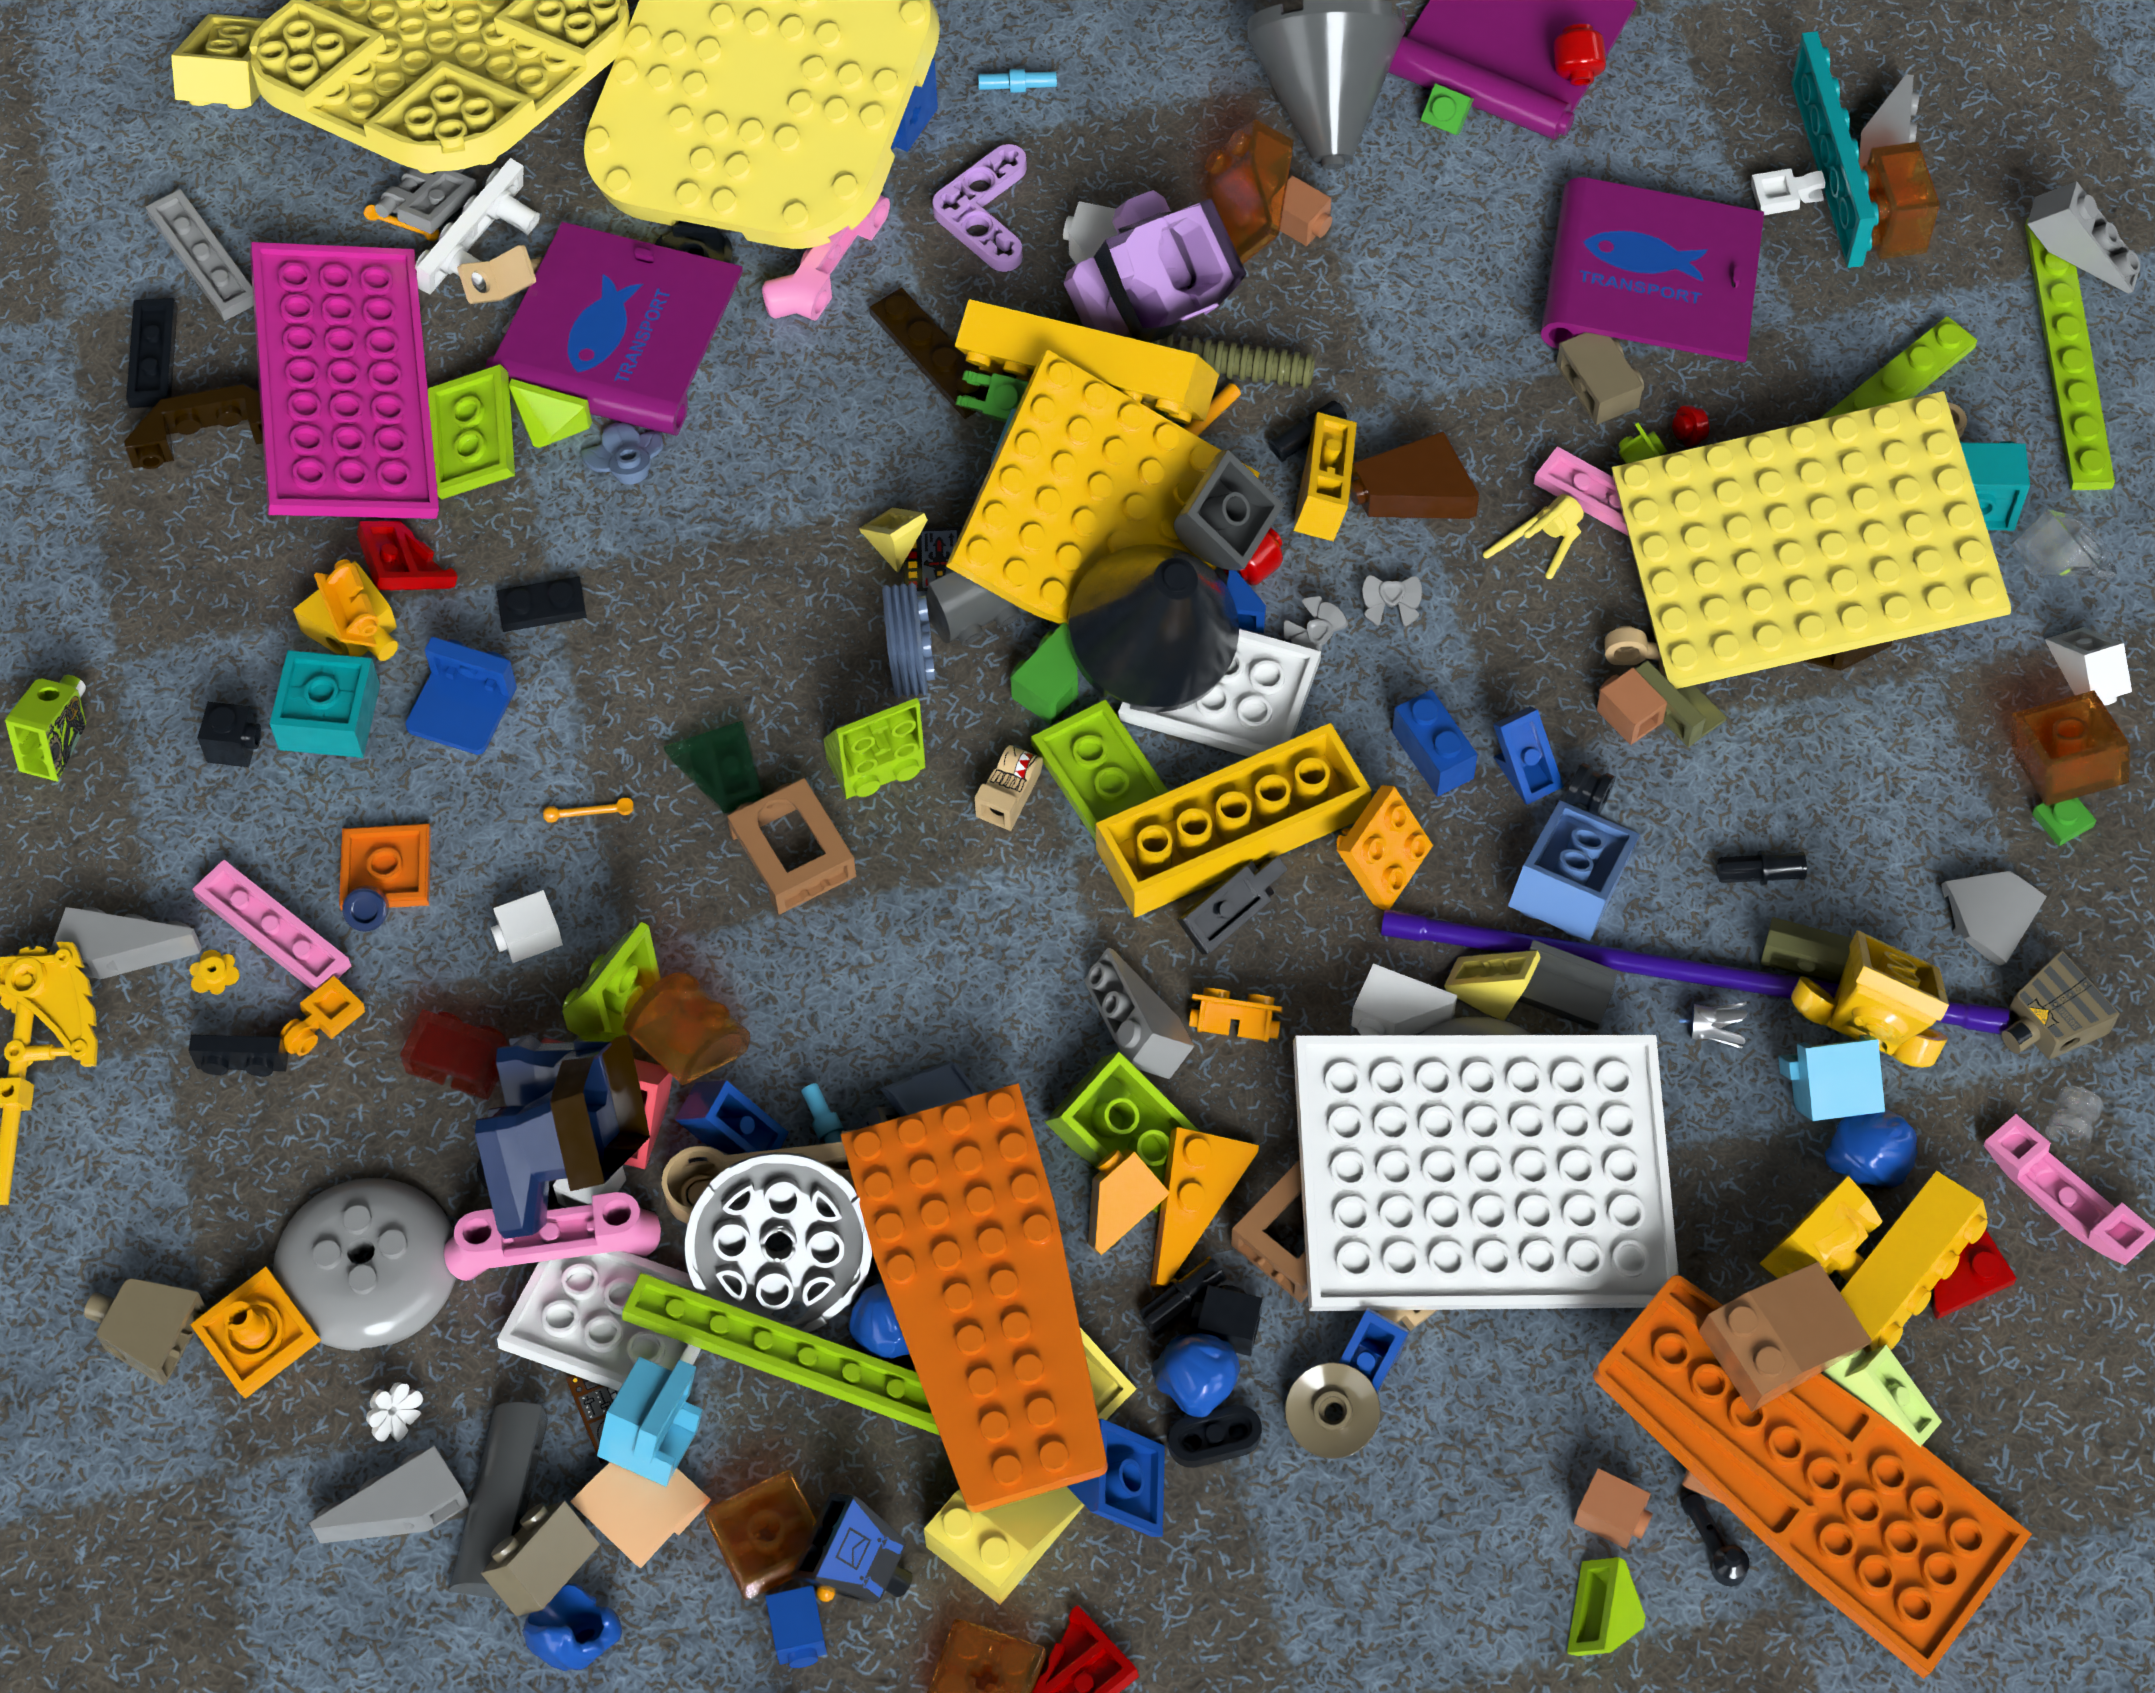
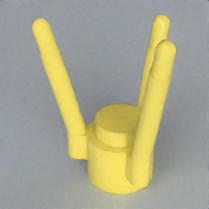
(1556, 520)

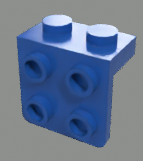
(462, 696)

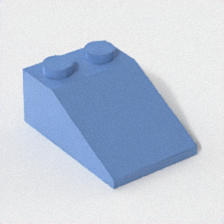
(1573, 870)

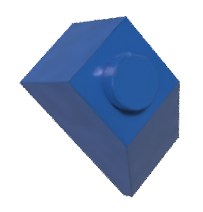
(729, 1120)

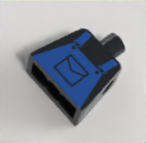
(853, 1552)

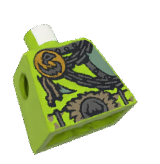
(47, 726)

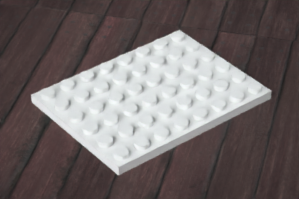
(1483, 1171)

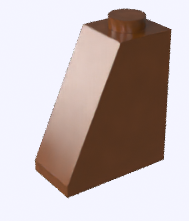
(1415, 482)

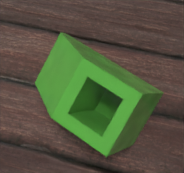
(1048, 678)

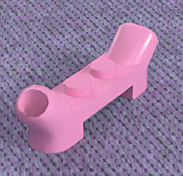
(809, 288)
(605, 1226)

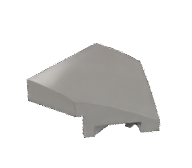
(1993, 911)

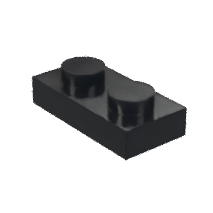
(541, 604)
(251, 1053)

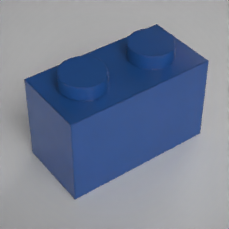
(1434, 742)

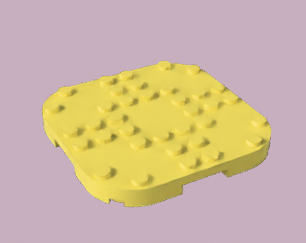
(433, 77)
(758, 112)

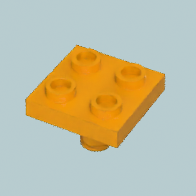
(1384, 847)
(255, 1332)

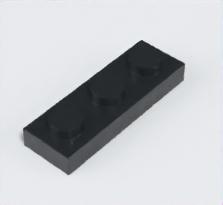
(151, 352)

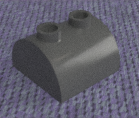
(1227, 514)
(962, 607)

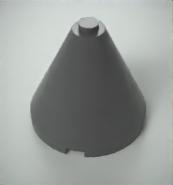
(1328, 67)

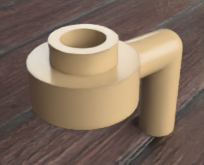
(1630, 647)

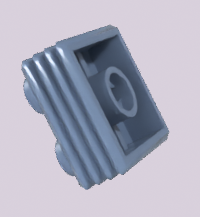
(908, 639)

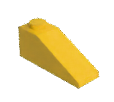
(1326, 477)

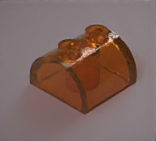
(685, 1028)

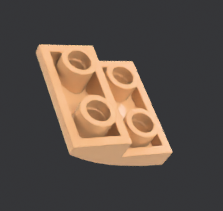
(638, 1511)

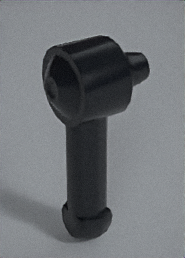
(1729, 1561)

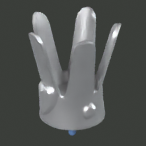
(1708, 1020)

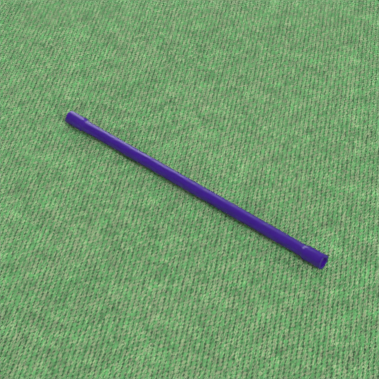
(1420, 928)

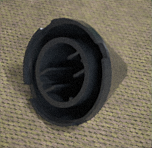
(1153, 627)

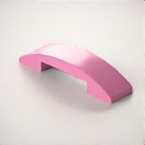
(2065, 1196)

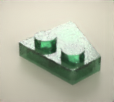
(720, 765)

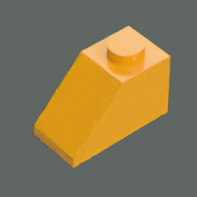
(1121, 1197)

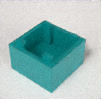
(1999, 480)
(325, 704)

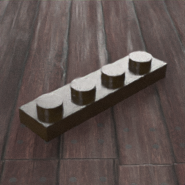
(927, 347)

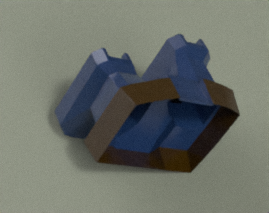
(566, 1115)

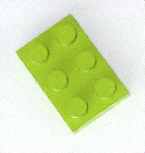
(471, 431)
(1097, 764)

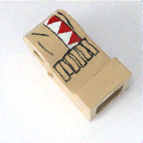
(1008, 787)

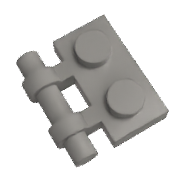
(426, 198)

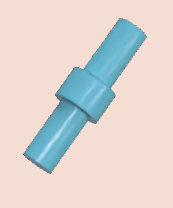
(1017, 80)
(826, 1123)

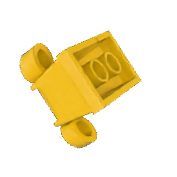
(1882, 996)

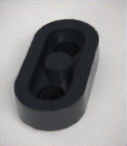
(1214, 1436)

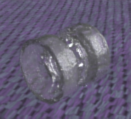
(2075, 1114)

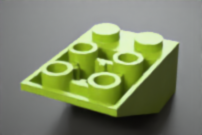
(877, 749)

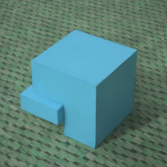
(1835, 1078)
(651, 1421)

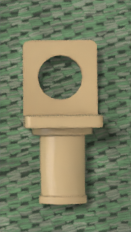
(503, 275)

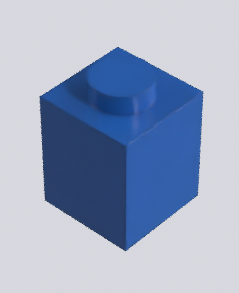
(796, 1627)

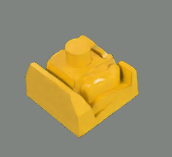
(1827, 1234)

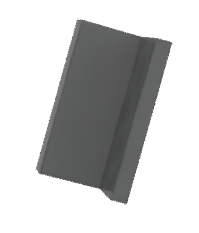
(1569, 986)

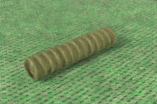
(1249, 362)

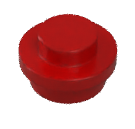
(1690, 425)

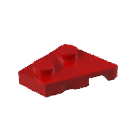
(399, 559)
(1977, 1275)
(1086, 1661)

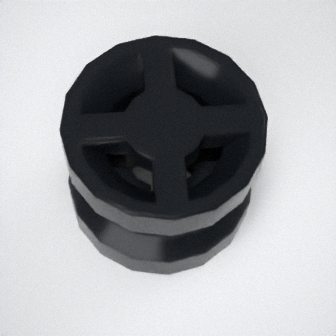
(1590, 789)

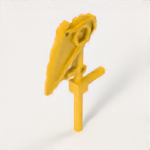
(57, 994)

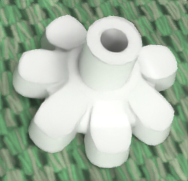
(393, 1411)

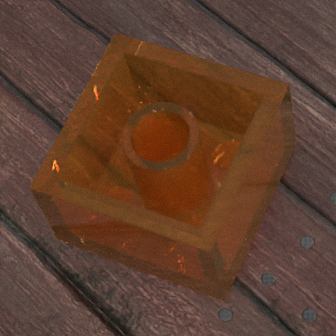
(1904, 200)
(2070, 748)

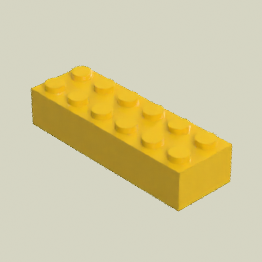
(1146, 372)
(1232, 818)

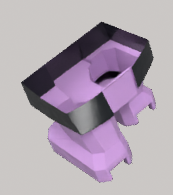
(1143, 274)

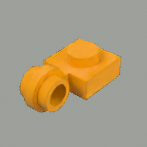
(328, 1008)

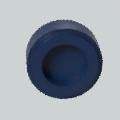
(365, 908)

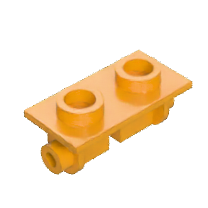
(350, 613)
(1218, 1010)

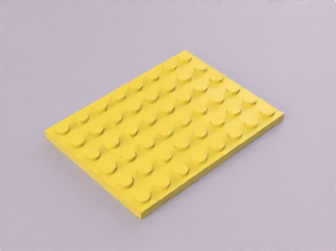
(1809, 541)

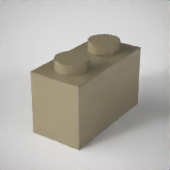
(1600, 376)
(539, 1557)

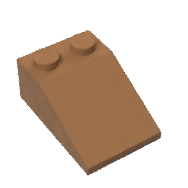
(1783, 1334)

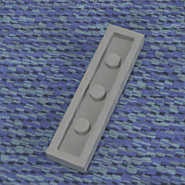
(201, 254)

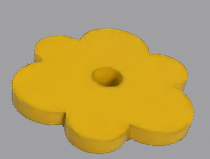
(214, 981)

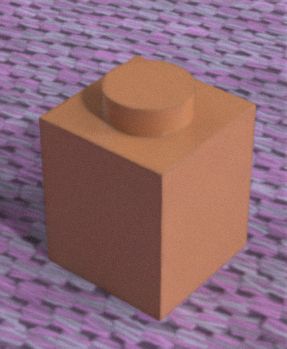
(1305, 212)
(1631, 705)
(1614, 1509)

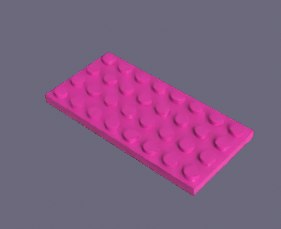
(342, 382)

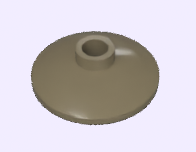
(1315, 1393)

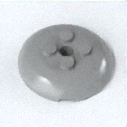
(770, 1195)
(376, 1300)

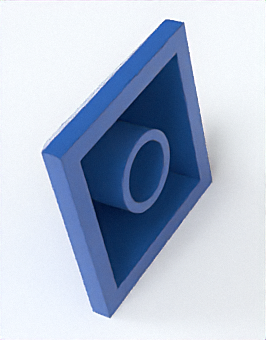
(1133, 1483)

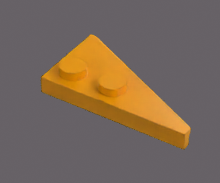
(1199, 1179)

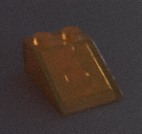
(1250, 185)

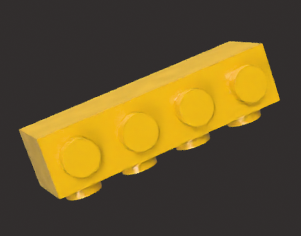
(1913, 1258)

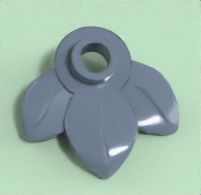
(624, 453)

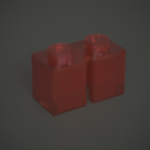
(447, 1046)

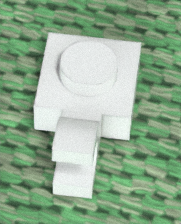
(1782, 191)

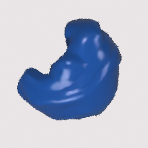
(1873, 1149)
(875, 1325)
(1197, 1372)
(571, 1629)

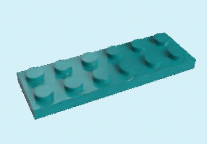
(1834, 150)

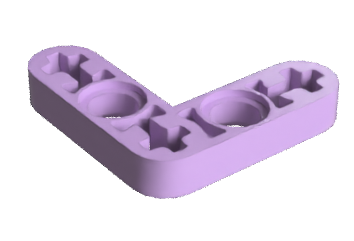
(971, 211)

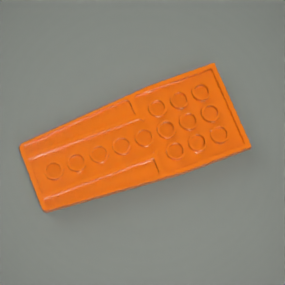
(982, 1293)
(1819, 1482)

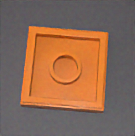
(389, 859)

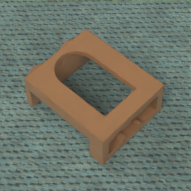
(810, 879)
(1262, 1249)

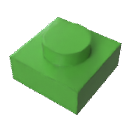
(1447, 109)
(2064, 819)

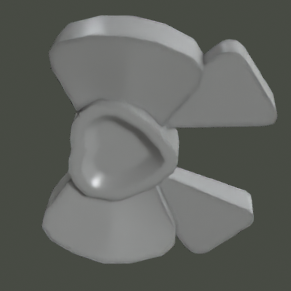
(1404, 594)
(1327, 621)

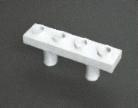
(477, 214)

